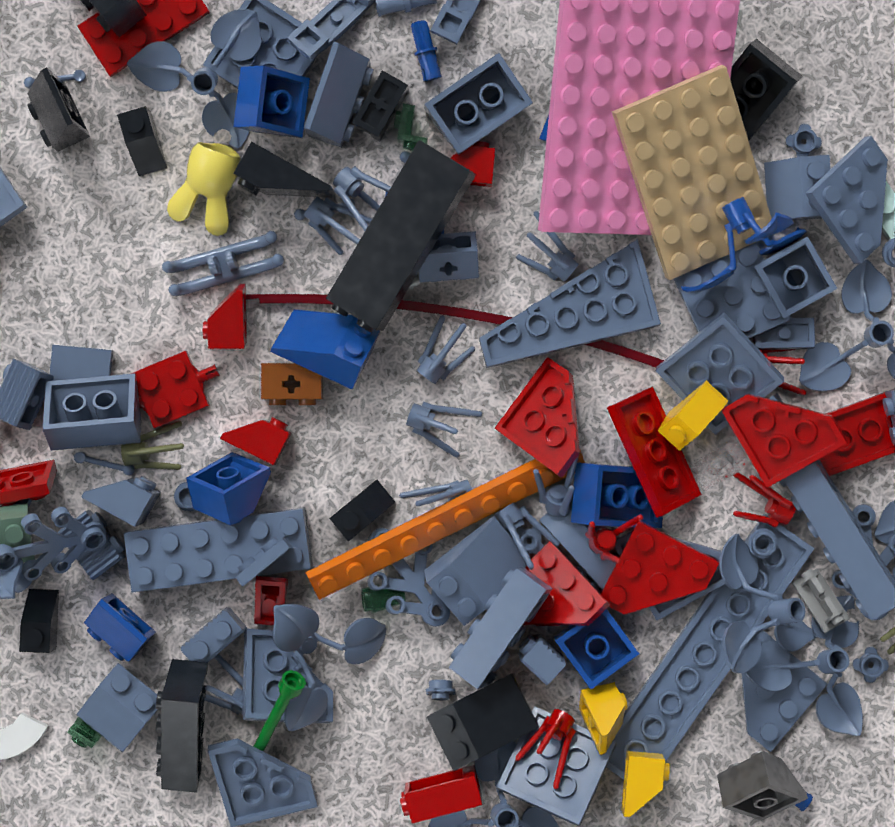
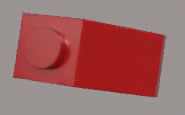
(480, 160)
(228, 322)
(260, 439)

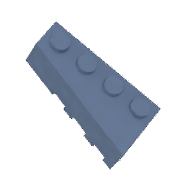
(499, 627)

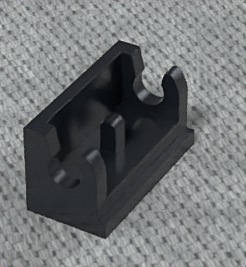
(381, 105)

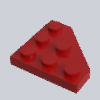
(545, 418)
(781, 435)
(656, 571)
(572, 597)

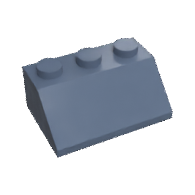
(338, 96)
(477, 104)
(92, 412)

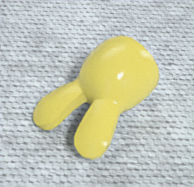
(208, 174)

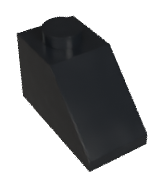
(142, 140)
(362, 510)
(39, 621)

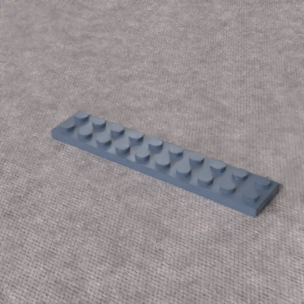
(697, 658)

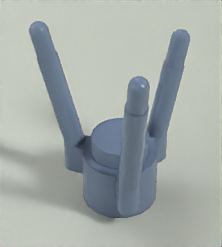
(349, 183)
(320, 213)
(561, 264)
(433, 366)
(422, 418)
(451, 490)
(558, 496)
(511, 520)
(235, 701)

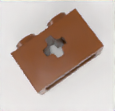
(274, 378)

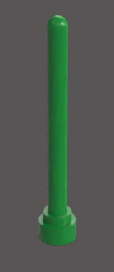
(289, 686)

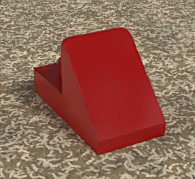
(268, 593)

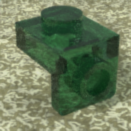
(404, 122)

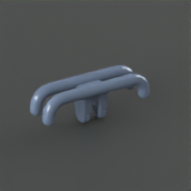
(223, 264)

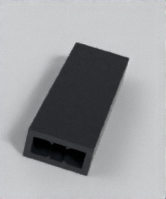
(400, 237)

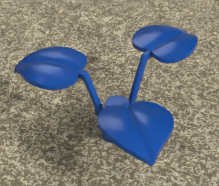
(742, 219)

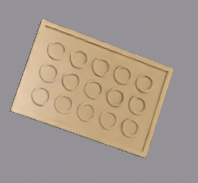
(689, 163)

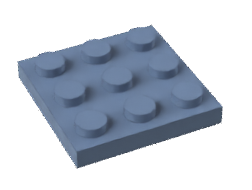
(274, 49)
(739, 296)
(726, 361)
(535, 773)

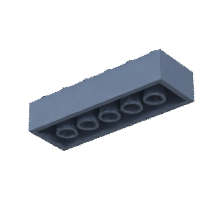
(213, 549)

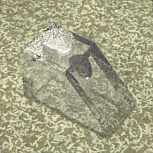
(719, 463)

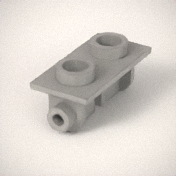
(820, 600)

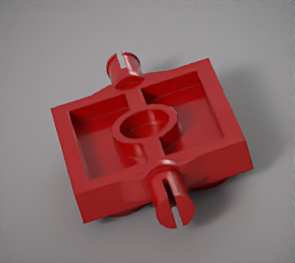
(172, 388)

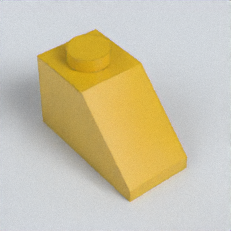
(692, 415)
(603, 713)
(642, 779)

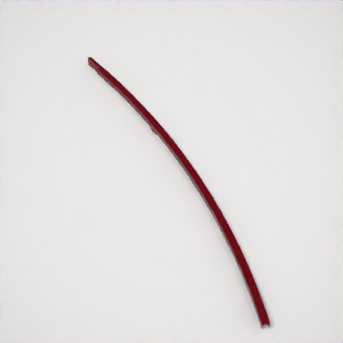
(450, 311)

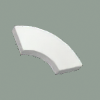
(20, 735)

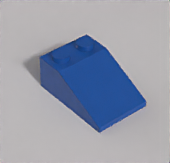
(326, 344)
(609, 496)

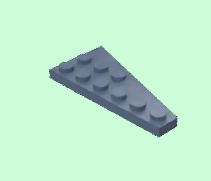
(590, 308)

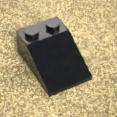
(760, 84)
(56, 111)
(275, 176)
(482, 722)

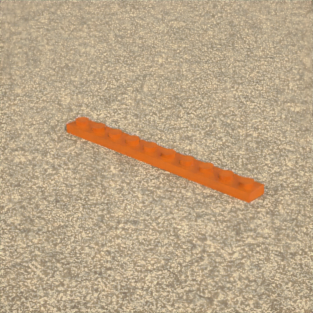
(429, 528)

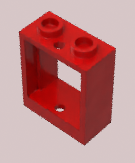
(441, 794)

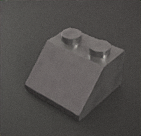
(759, 786)

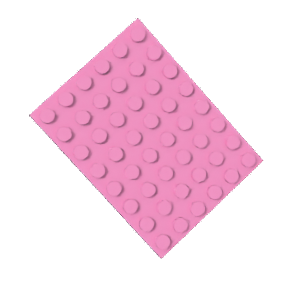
(603, 61)

